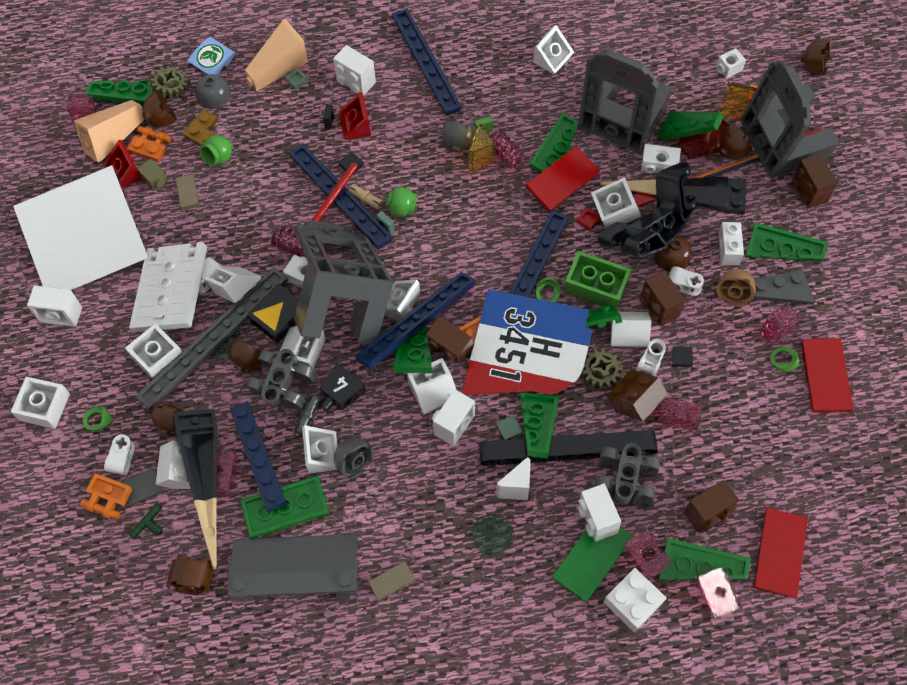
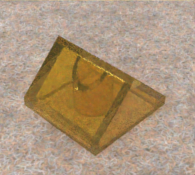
(736, 100)
(481, 150)

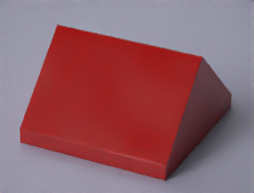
(355, 118)
(123, 165)

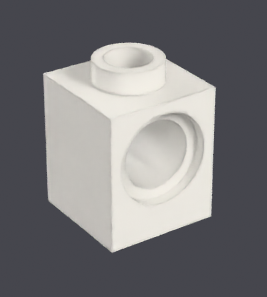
(730, 63)

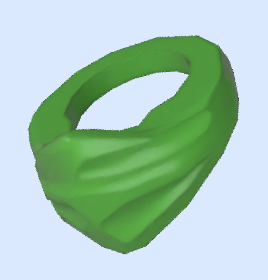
(549, 281)
(788, 367)
(106, 418)

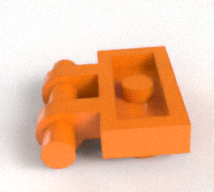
(146, 148)
(109, 490)

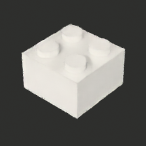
(354, 70)
(616, 203)
(54, 305)
(153, 351)
(40, 402)
(453, 417)
(599, 513)
(634, 600)

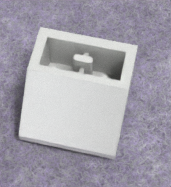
(231, 282)
(304, 349)
(433, 387)
(171, 468)

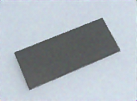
(143, 488)

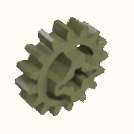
(169, 82)
(599, 376)

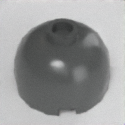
(212, 91)
(458, 136)
(352, 456)

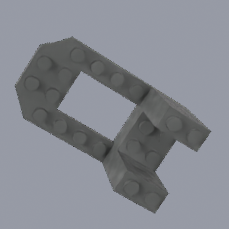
(778, 100)
(611, 120)
(325, 277)

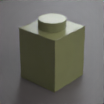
(152, 175)

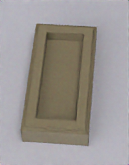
(187, 192)
(391, 581)

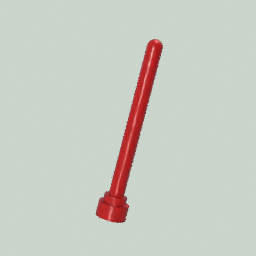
(337, 189)

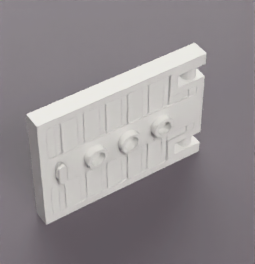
(168, 287)

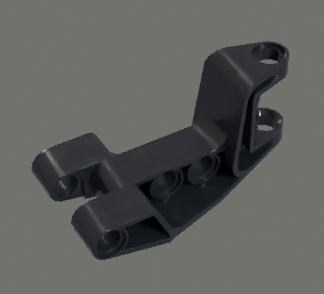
(660, 226)

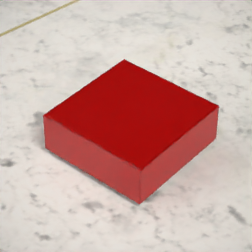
(588, 219)

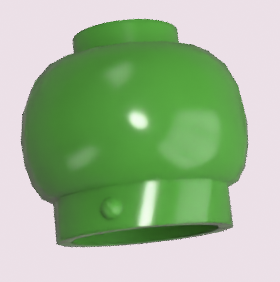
(216, 150)
(401, 201)

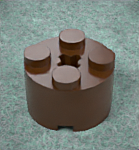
(190, 575)

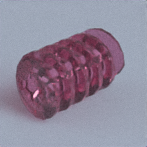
(506, 149)
(287, 241)

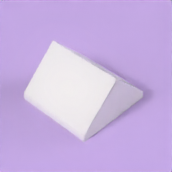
(552, 51)
(402, 298)
(633, 330)
(319, 449)
(515, 483)

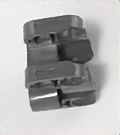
(282, 387)
(647, 466)

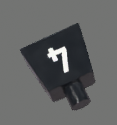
(340, 389)

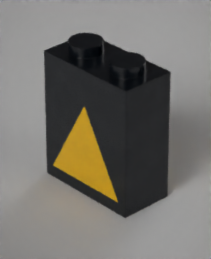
(275, 313)

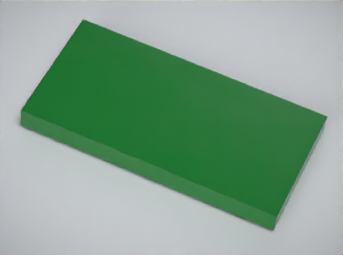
(304, 502)
(590, 563)

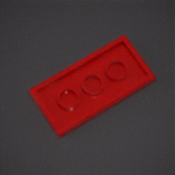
(562, 179)
(826, 375)
(780, 553)

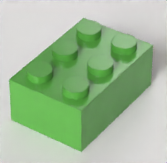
(597, 280)

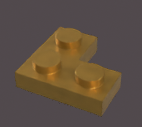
(200, 127)

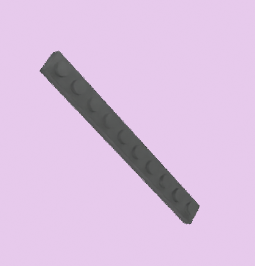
(208, 341)

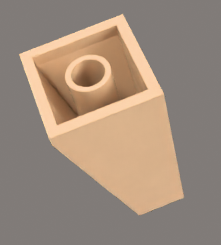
(277, 57)
(104, 128)

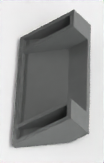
(294, 566)

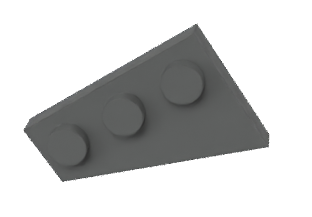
(784, 287)

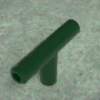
(147, 522)

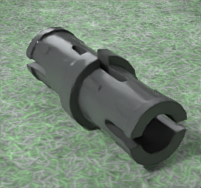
(307, 414)

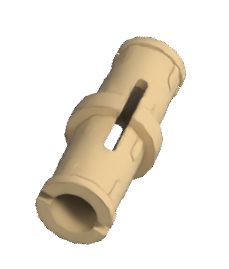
(366, 197)

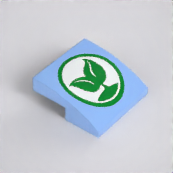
(211, 56)

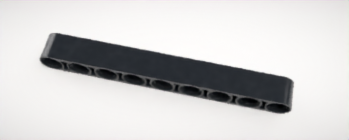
(566, 447)

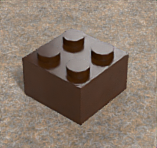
(814, 181)
(662, 298)
(449, 339)
(637, 395)
(711, 506)

